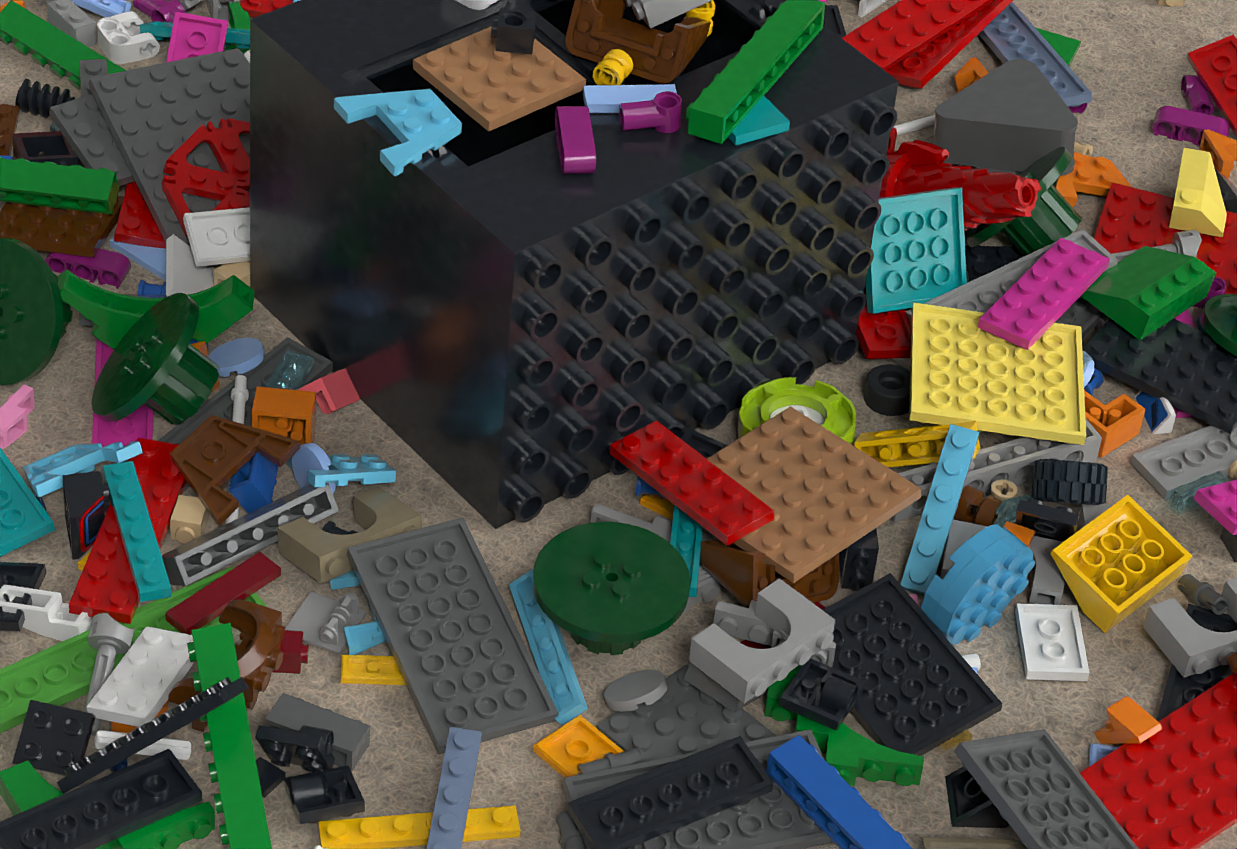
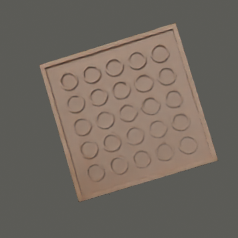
(818, 487)

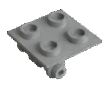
(325, 619)

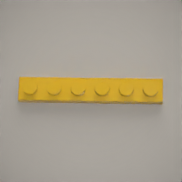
(414, 829)

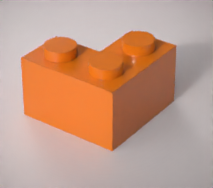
(285, 413)
(1115, 421)

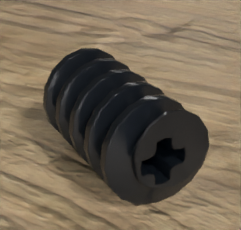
(38, 100)

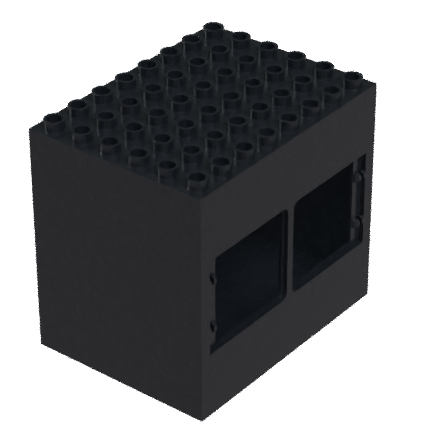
(540, 311)

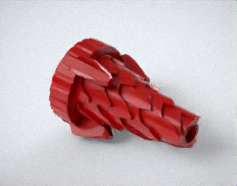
(986, 195)

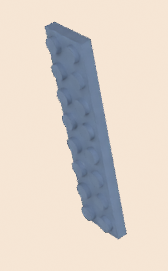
(1015, 37)

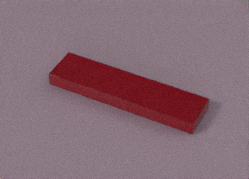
(213, 598)

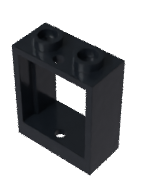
(52, 144)
(856, 561)

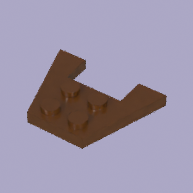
(218, 452)

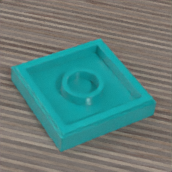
(760, 122)

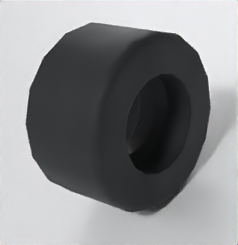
(888, 390)

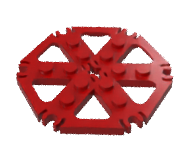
(226, 186)

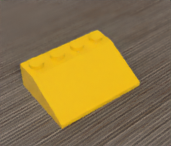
(1119, 562)

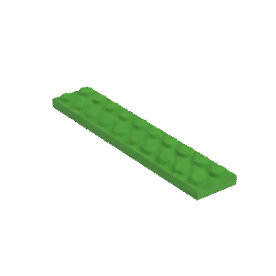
(67, 668)

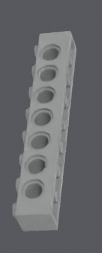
(1004, 461)

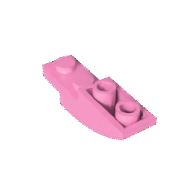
(14, 415)

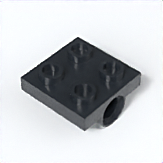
(822, 694)
(53, 737)
(306, 748)
(324, 795)

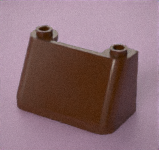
(655, 54)
(747, 575)

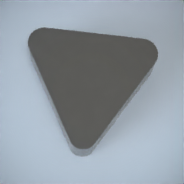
(1005, 120)

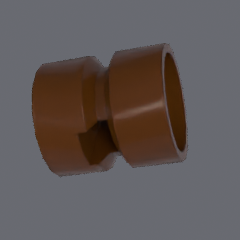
(971, 500)

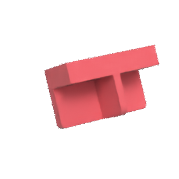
(333, 391)

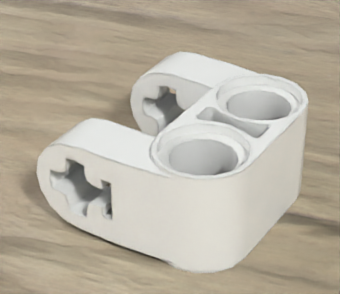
(125, 43)

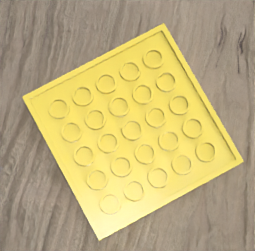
(981, 378)

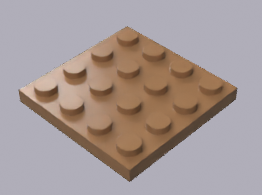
(497, 84)

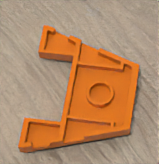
(1089, 176)

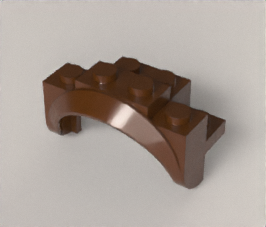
(256, 655)

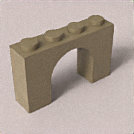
(325, 554)

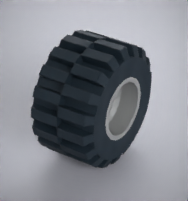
(1069, 482)

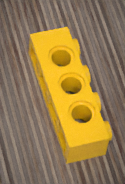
(909, 445)

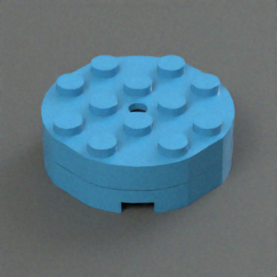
(979, 585)

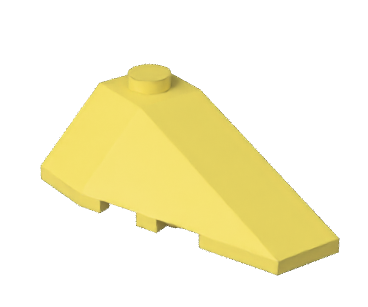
(1198, 196)

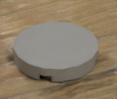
(635, 689)

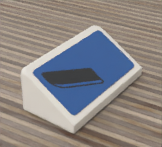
(1157, 413)

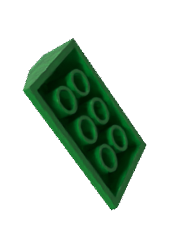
(1150, 289)

